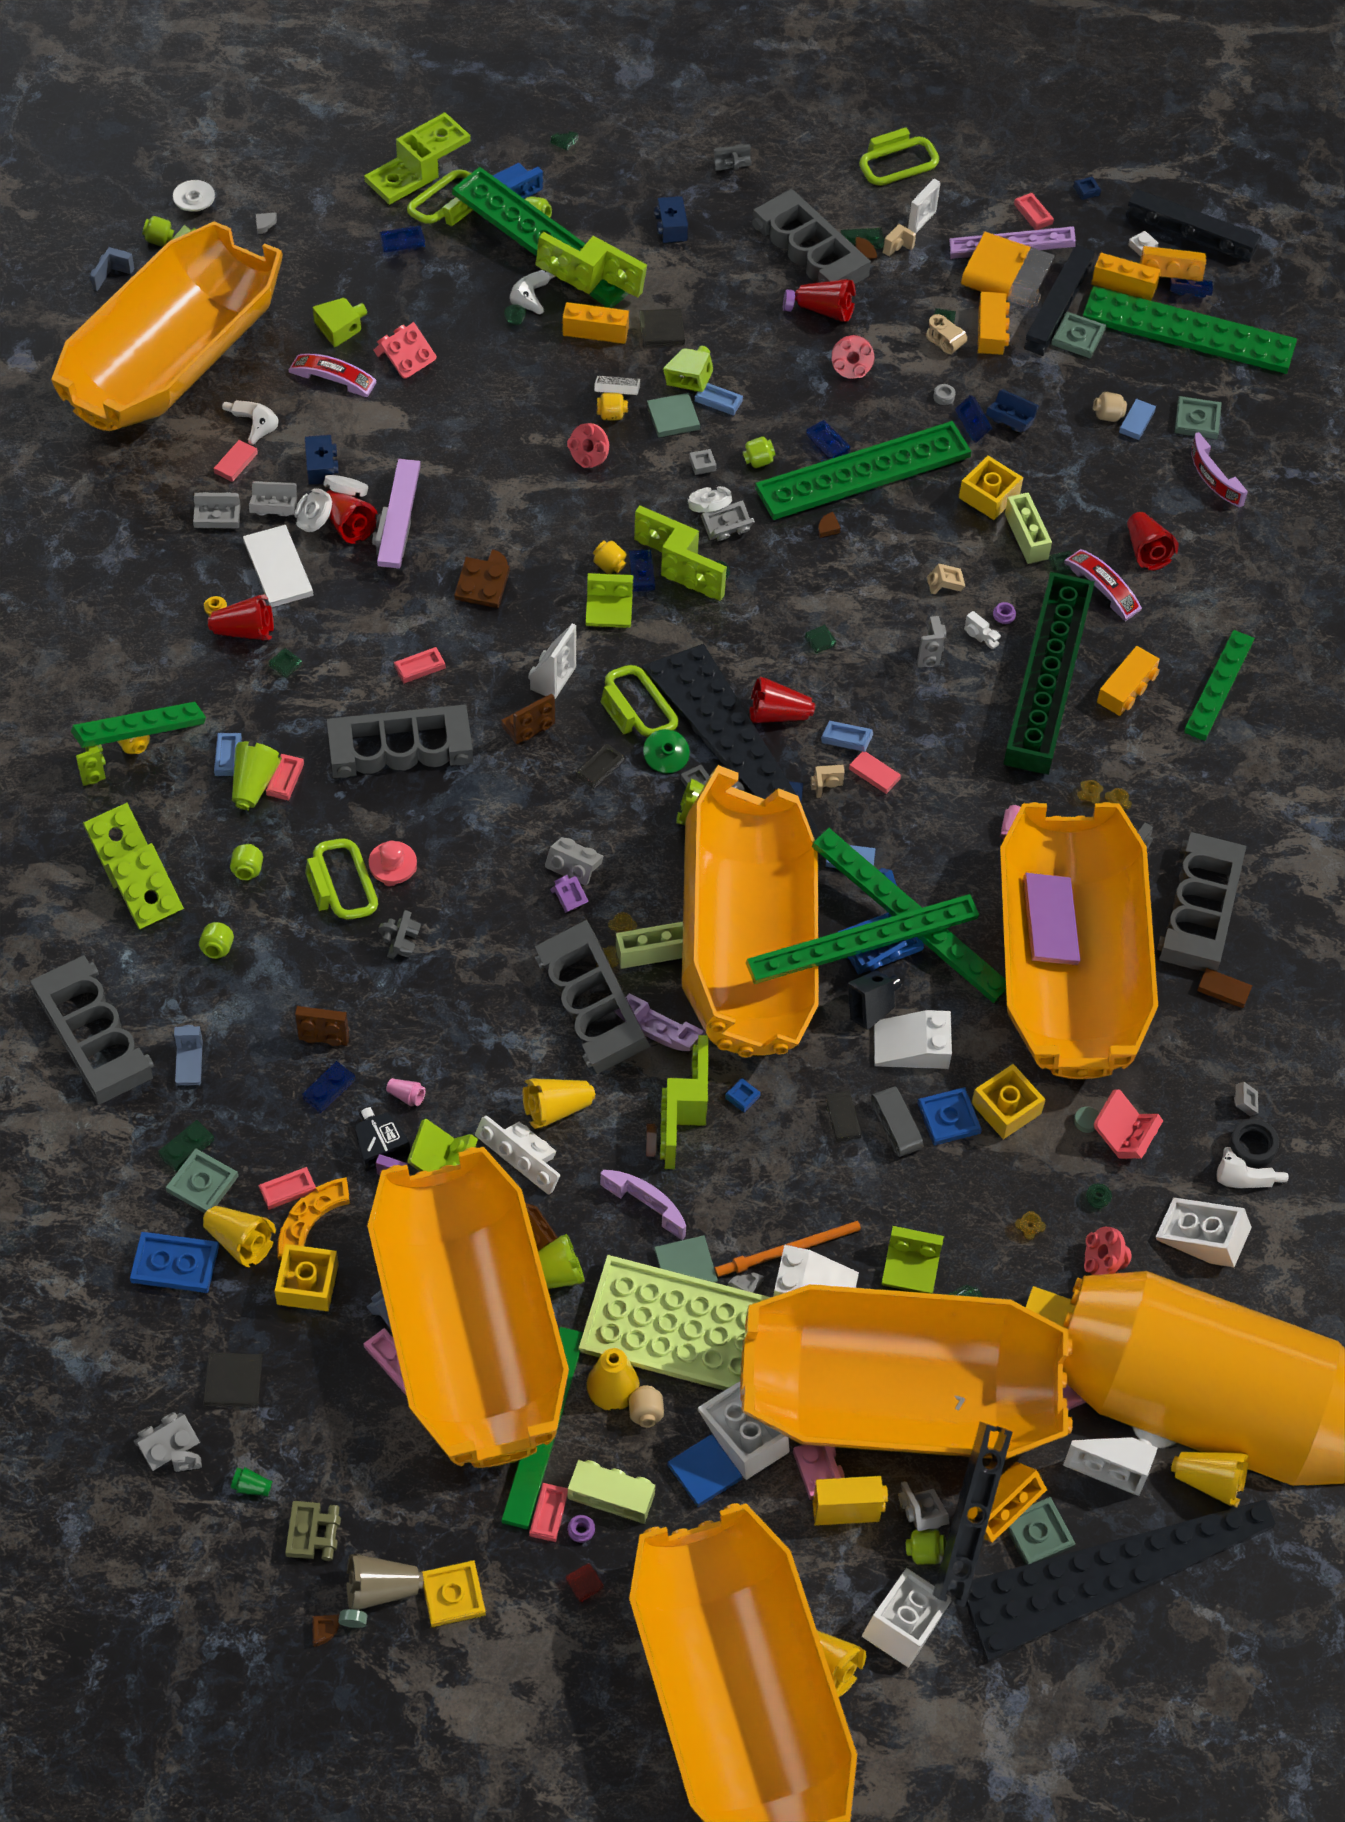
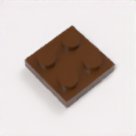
(482, 582)
(322, 1026)

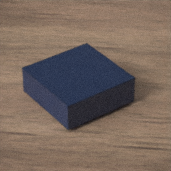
(1087, 188)

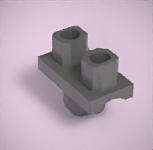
(732, 157)
(404, 927)

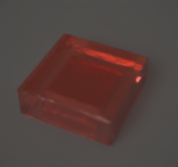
(584, 1582)

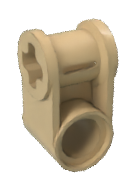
(947, 336)

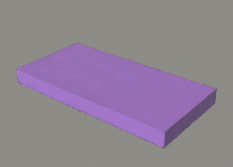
(1051, 919)

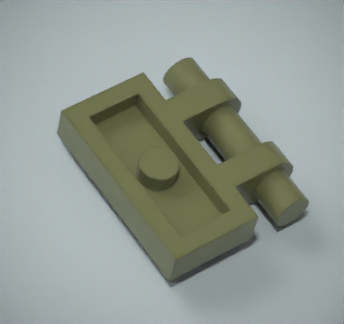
(303, 1530)

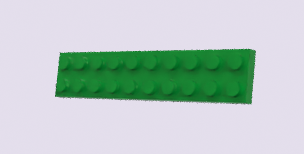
(522, 222)
(1190, 329)
(862, 470)

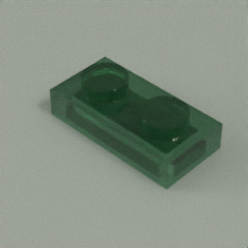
(873, 235)
(182, 1146)

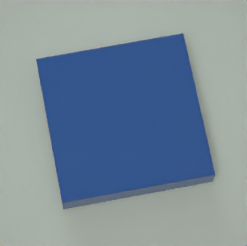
(949, 1116)
(704, 1470)

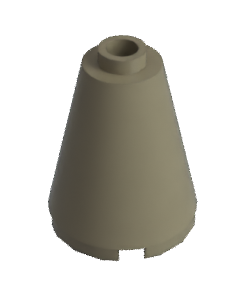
(379, 1581)

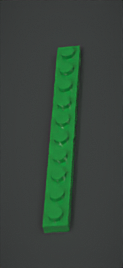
(897, 902)
(861, 939)

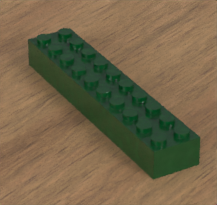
(1049, 673)

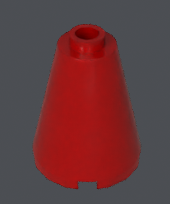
(828, 298)
(352, 517)
(1151, 542)
(244, 619)
(778, 703)

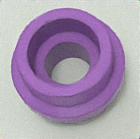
(1004, 608)
(577, 1521)

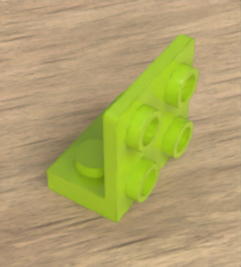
(609, 600)
(436, 1148)
(912, 1260)

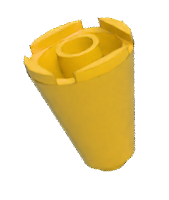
(554, 1099)
(240, 1233)
(612, 1380)
(1213, 1473)
(842, 1660)

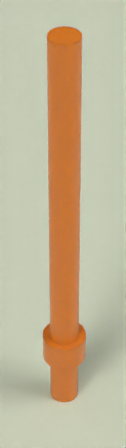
(741, 1264)

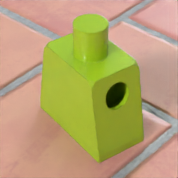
(338, 320)
(689, 369)

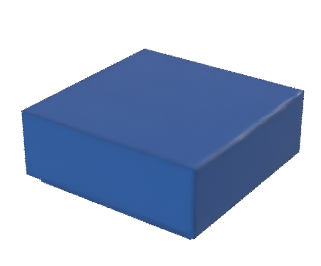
(742, 1095)

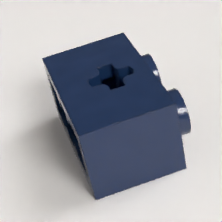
(672, 219)
(320, 458)

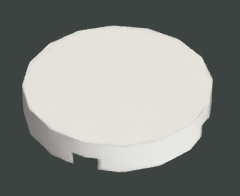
(345, 485)
(709, 500)
(313, 510)

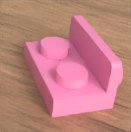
(816, 1463)

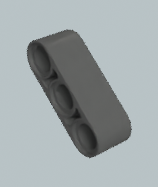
(897, 1121)

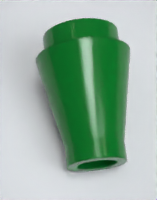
(249, 1482)

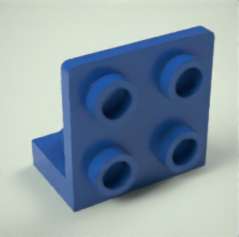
(521, 181)

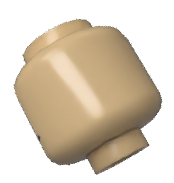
(1110, 406)
(646, 1406)

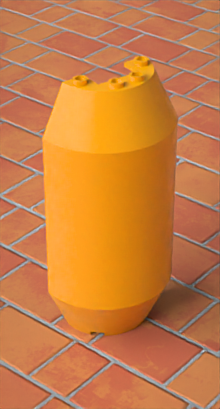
(165, 328)
(745, 896)
(1097, 1012)
(469, 1309)
(888, 1366)
(1209, 1374)
(742, 1674)

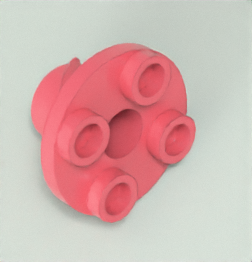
(852, 356)
(588, 445)
(392, 862)
(1106, 1251)

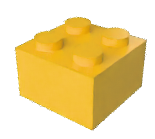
(989, 487)
(1008, 1101)
(306, 1277)

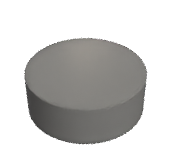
(944, 394)

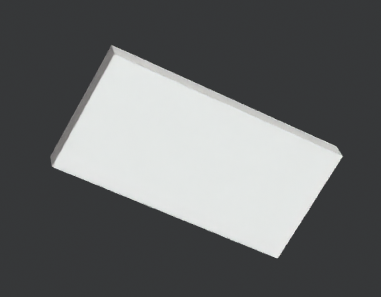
(278, 566)

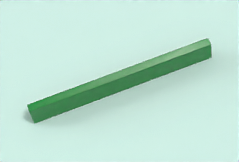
(532, 1468)

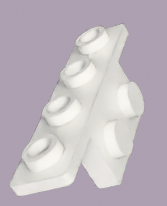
(522, 1150)

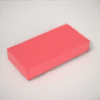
(1033, 211)
(235, 460)
(419, 665)
(874, 772)
(285, 777)
(287, 1188)
(549, 1512)

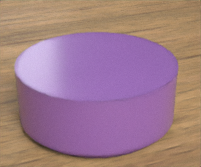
(788, 302)

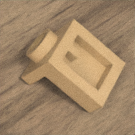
(897, 238)
(945, 577)
(827, 777)

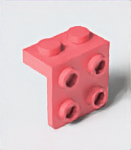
(406, 350)
(1125, 1128)

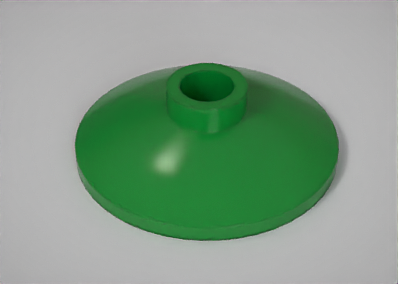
(659, 758)

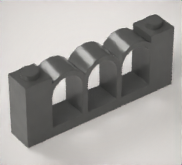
(789, 207)
(347, 761)
(1190, 949)
(615, 1044)
(115, 1076)

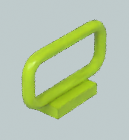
(892, 143)
(452, 211)
(621, 710)
(322, 884)

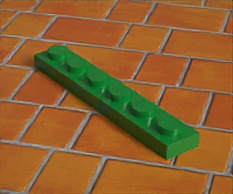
(1219, 685)
(138, 724)

